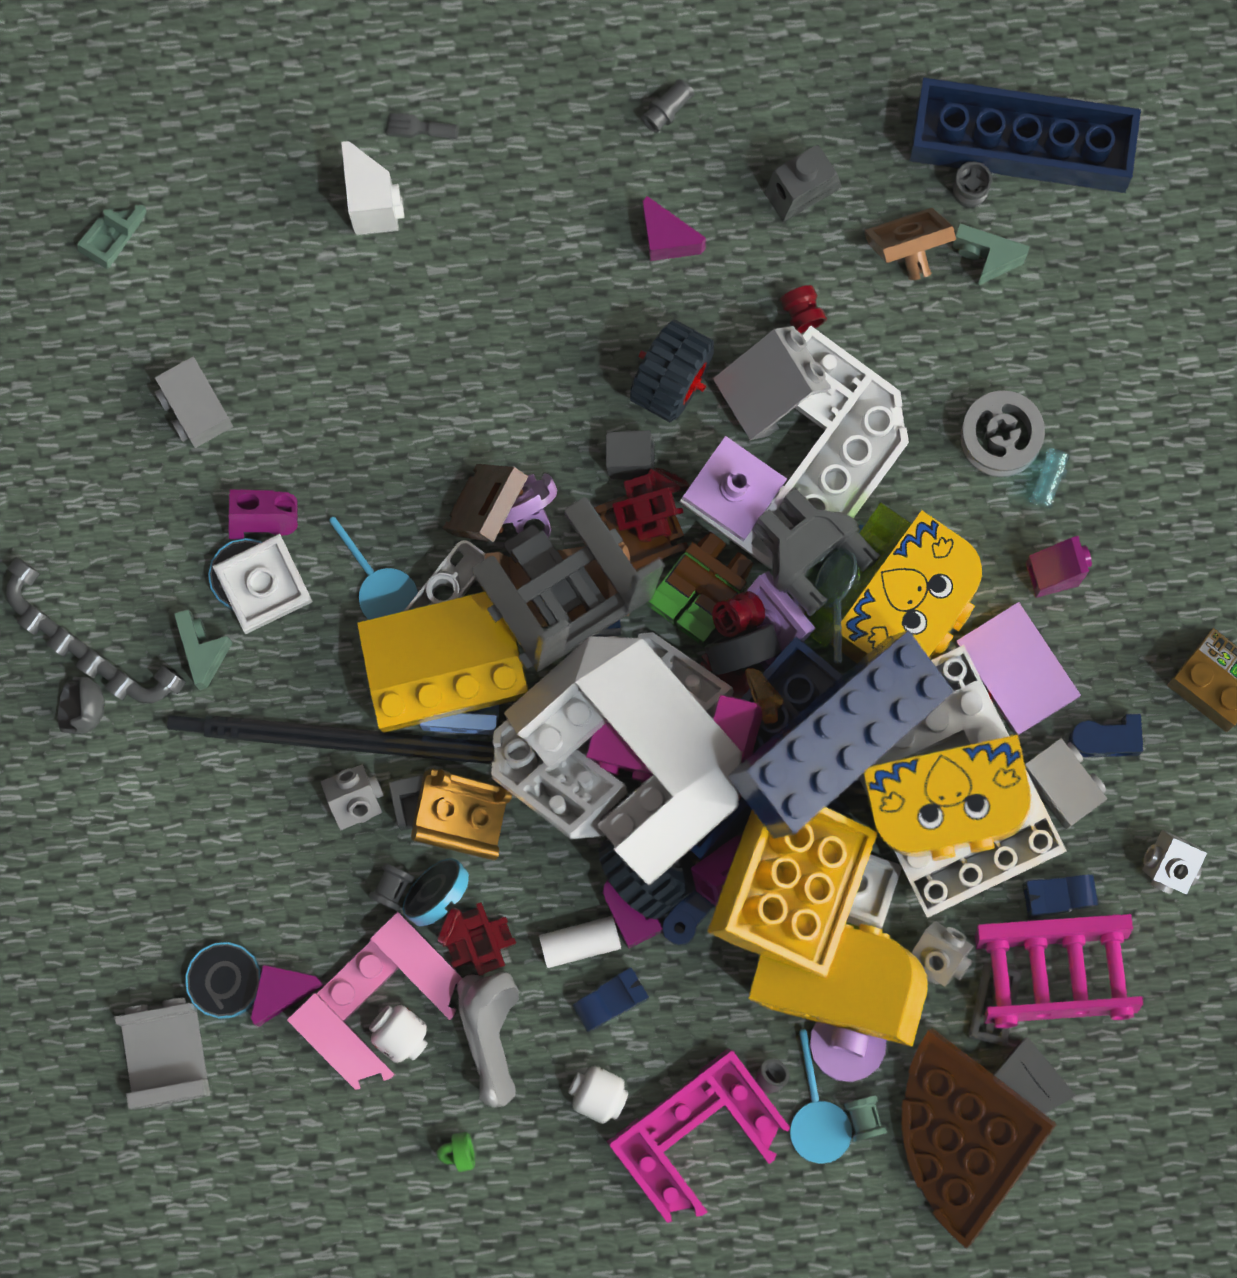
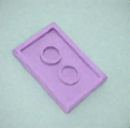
(1018, 669)

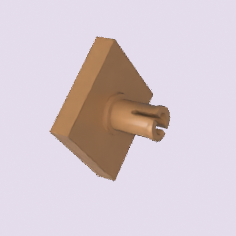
(910, 238)

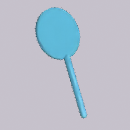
(384, 590)
(819, 1129)

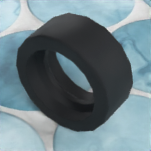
(743, 649)

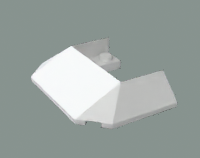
(854, 452)
(661, 723)
(579, 789)

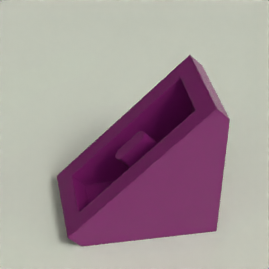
(669, 235)
(279, 991)

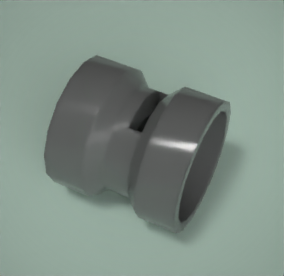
(974, 177)

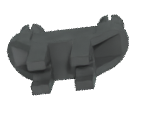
(811, 539)

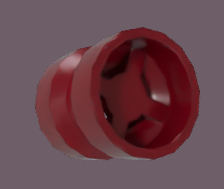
(803, 308)
(738, 614)

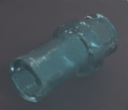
(1050, 475)

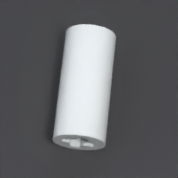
(580, 942)

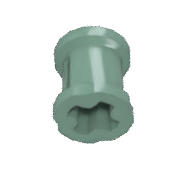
(865, 1118)

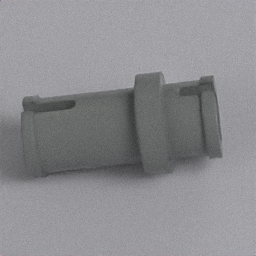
(664, 109)

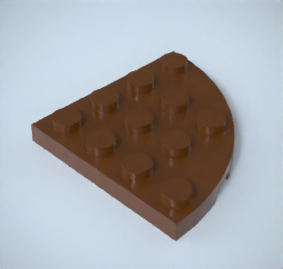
(965, 1135)

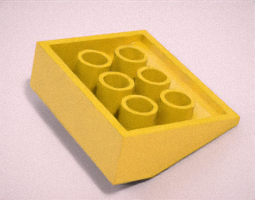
(440, 662)
(793, 890)

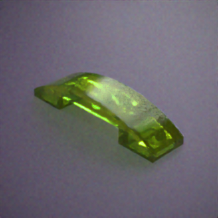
(882, 533)

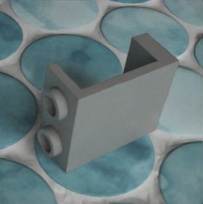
(771, 381)
(163, 1054)

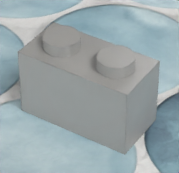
(193, 402)
(1065, 783)

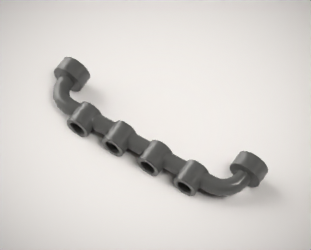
(64, 642)

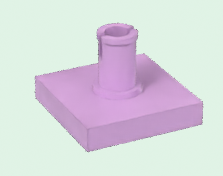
(734, 488)
(782, 612)

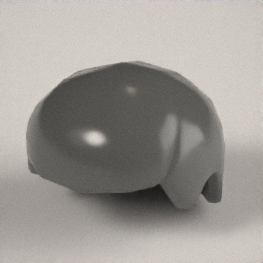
(80, 706)

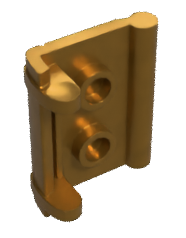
(460, 814)

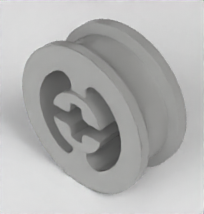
(1013, 460)

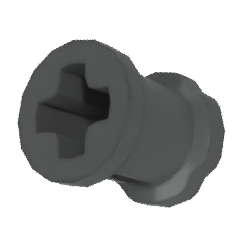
(391, 887)

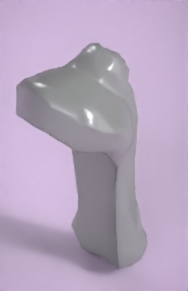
(483, 1011)

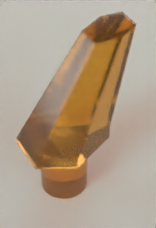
(764, 695)

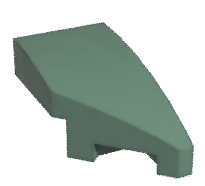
(110, 234)

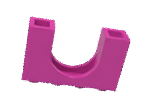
(734, 716)

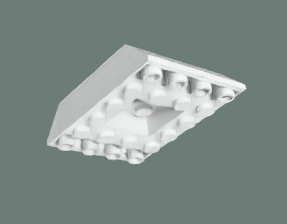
(961, 721)

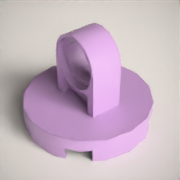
(531, 504)
(845, 1053)

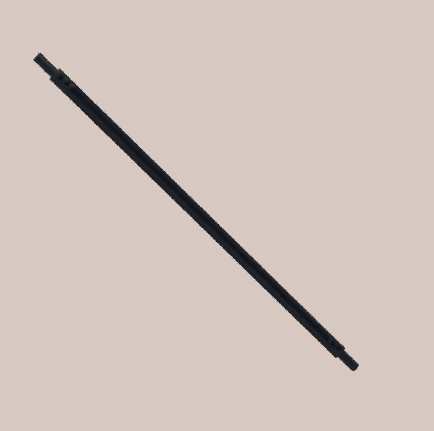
(359, 740)

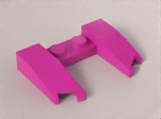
(717, 1085)

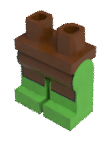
(702, 576)

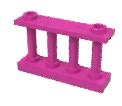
(1073, 935)

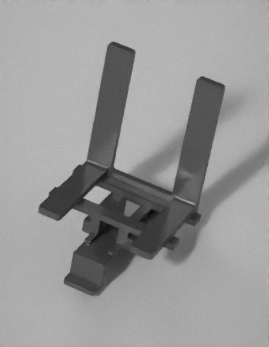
(563, 585)

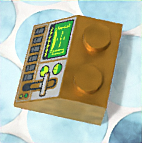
(1210, 680)

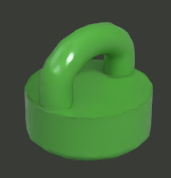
(462, 1151)

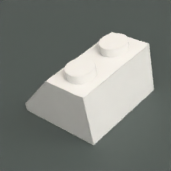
(371, 196)

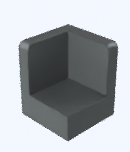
(629, 454)
(405, 800)

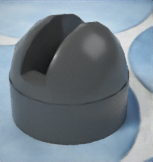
(772, 1076)

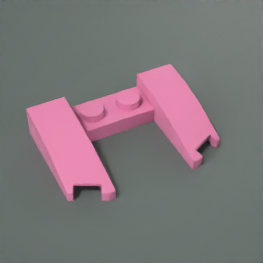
(324, 1014)

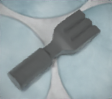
(409, 126)

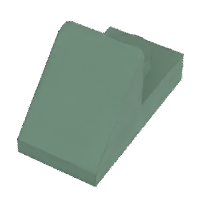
(999, 252)
(202, 657)

